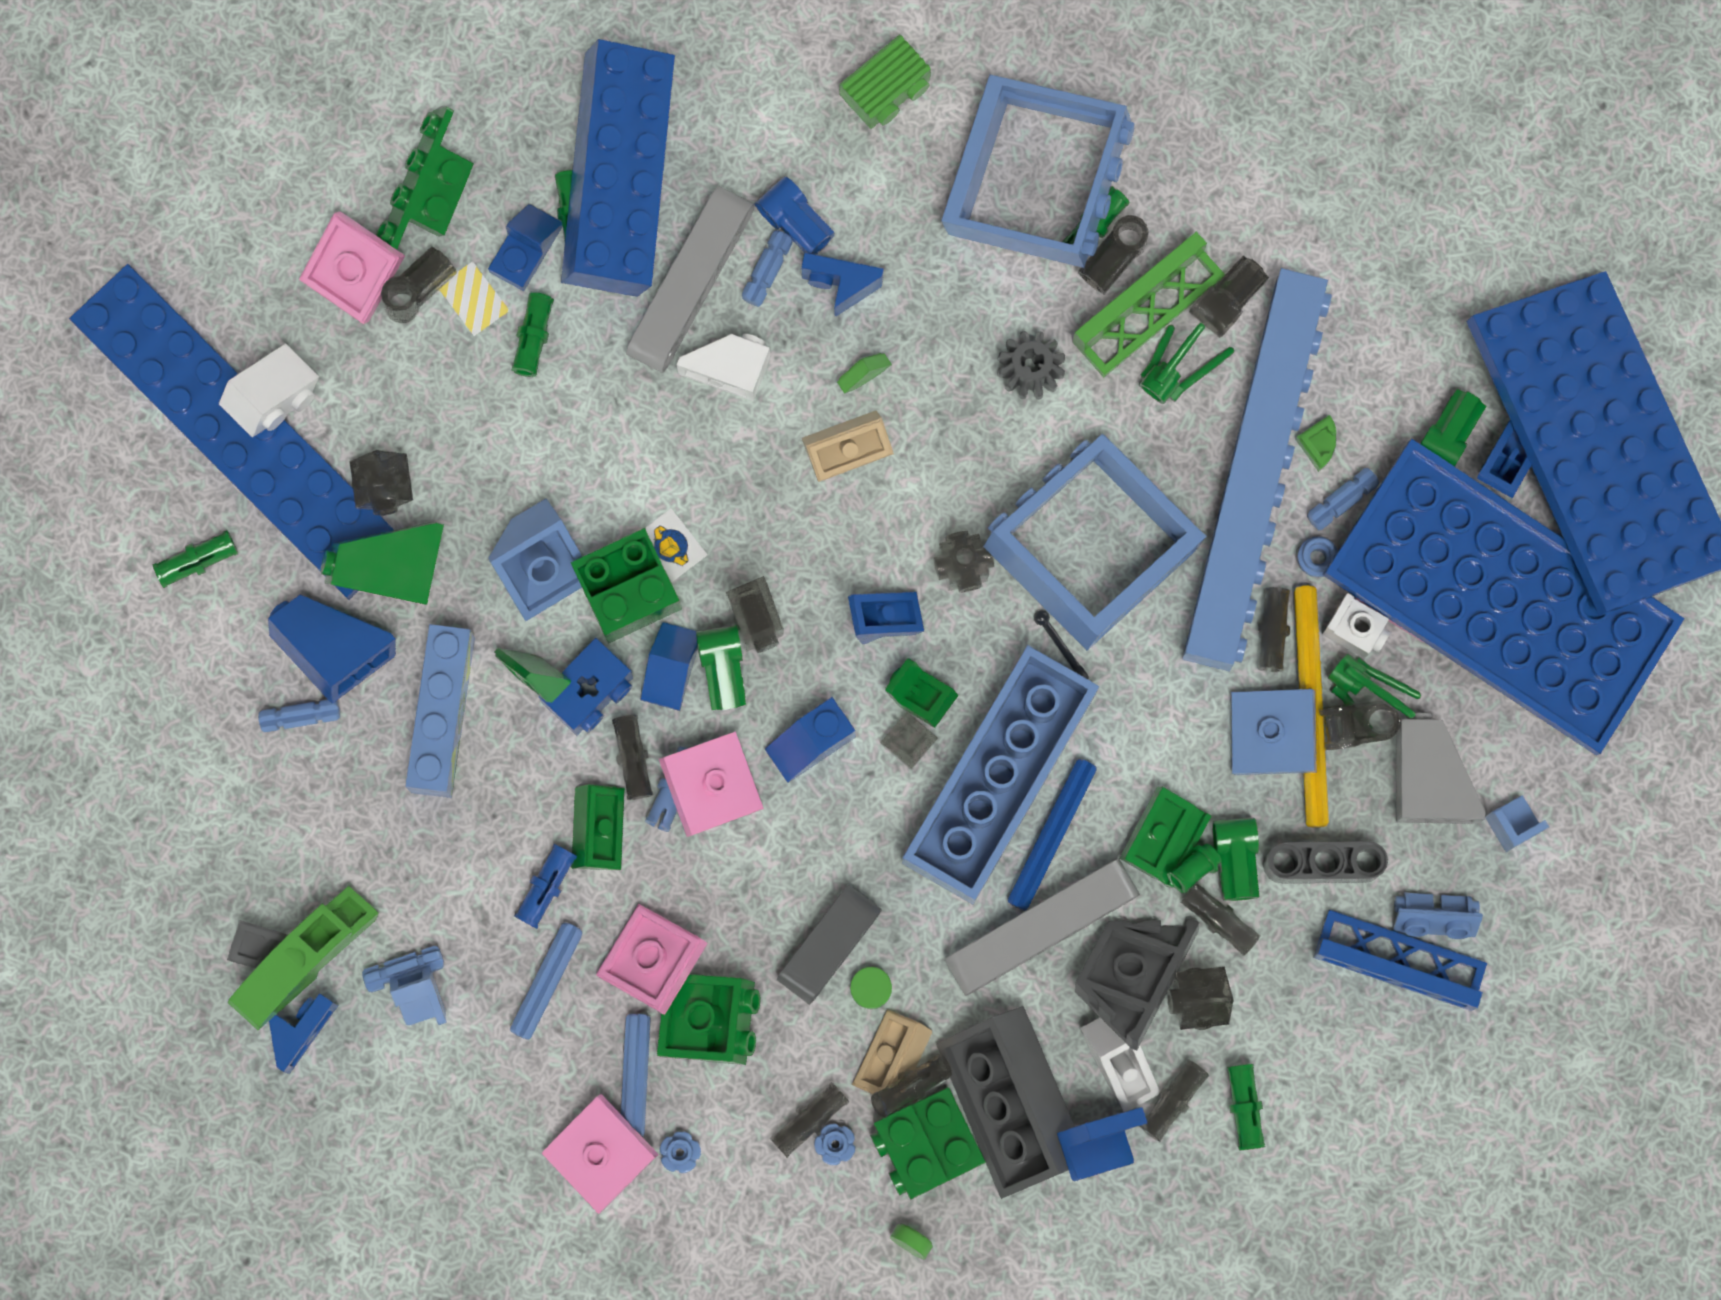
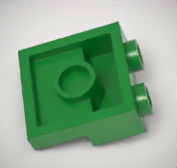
(710, 1021)
(927, 1144)

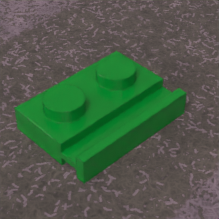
(1164, 835)

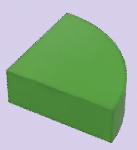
(863, 372)
(1319, 442)

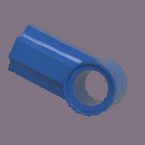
(788, 209)

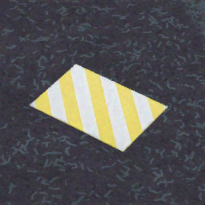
(473, 299)

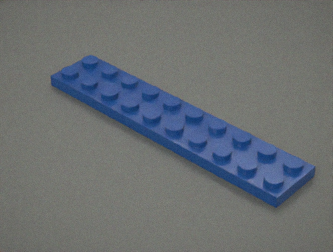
(187, 383)

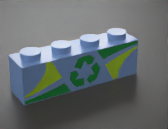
(440, 711)

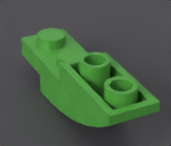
(301, 957)

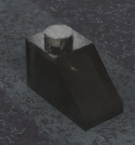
(755, 615)

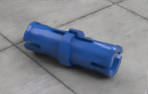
(545, 886)

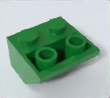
(626, 585)

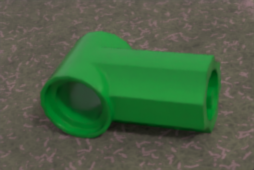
(1454, 426)
(721, 657)
(1237, 845)

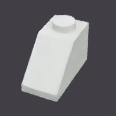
(728, 364)
(1121, 1066)

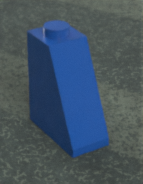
(329, 644)

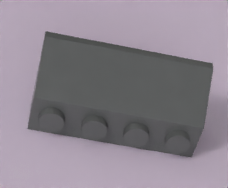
(1009, 1099)

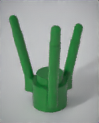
(1161, 380)
(1354, 675)

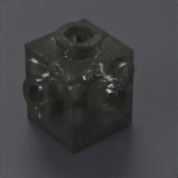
(381, 481)
(963, 576)
(1201, 998)

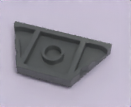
(1133, 973)

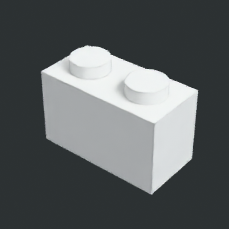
(269, 391)

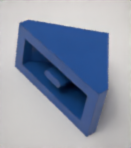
(1506, 463)
(669, 666)

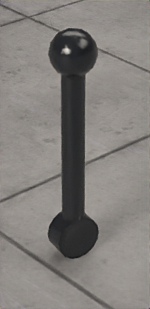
(1042, 618)

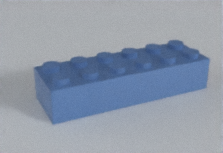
(1000, 775)

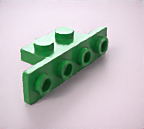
(430, 186)

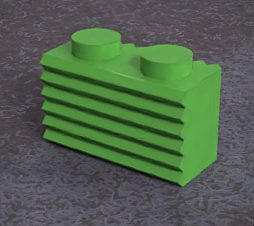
(886, 82)

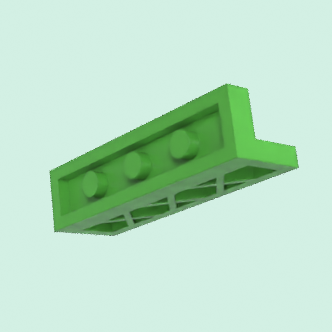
(1140, 292)

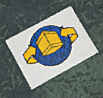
(674, 544)

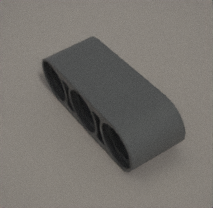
(1345, 860)
(829, 944)

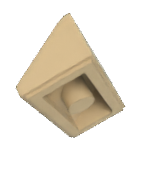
(847, 445)
(893, 1049)

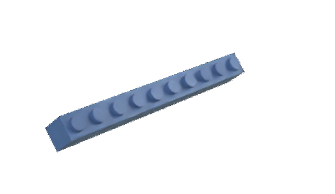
(1256, 469)

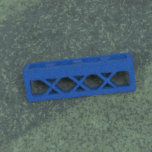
(1398, 974)

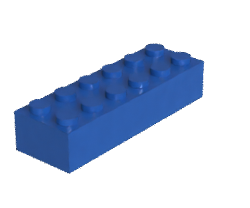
(618, 168)

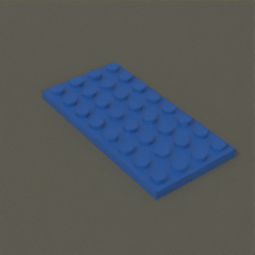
(1601, 441)
(1499, 597)

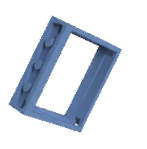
(996, 96)
(1046, 587)

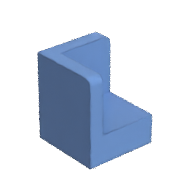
(1515, 823)
(418, 997)

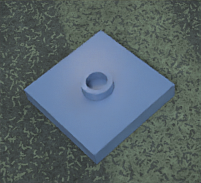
(1274, 732)

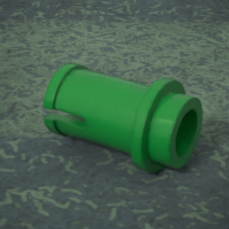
(1195, 867)

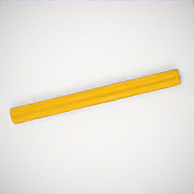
(1310, 678)

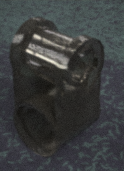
(1356, 724)

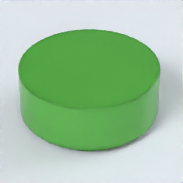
(871, 988)
(911, 1241)

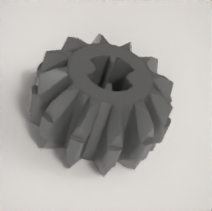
(1021, 375)

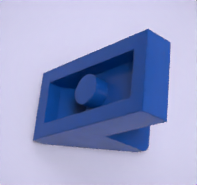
(525, 247)
(854, 279)
(885, 615)
(291, 1041)

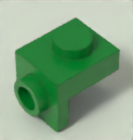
(920, 693)

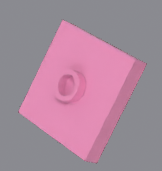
(351, 267)
(711, 784)
(651, 959)
(599, 1153)

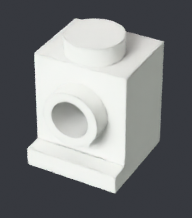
(1342, 628)

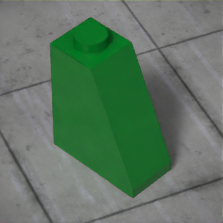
(387, 563)

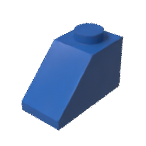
(811, 740)

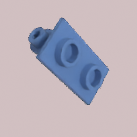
(1455, 918)

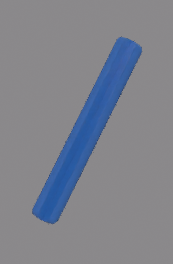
(1052, 834)

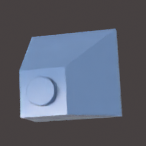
(536, 560)

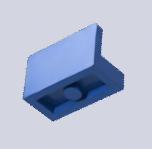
(1100, 1144)

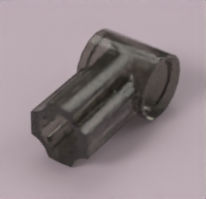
(1113, 255)
(419, 282)
(1223, 304)

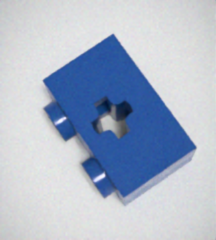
(590, 666)

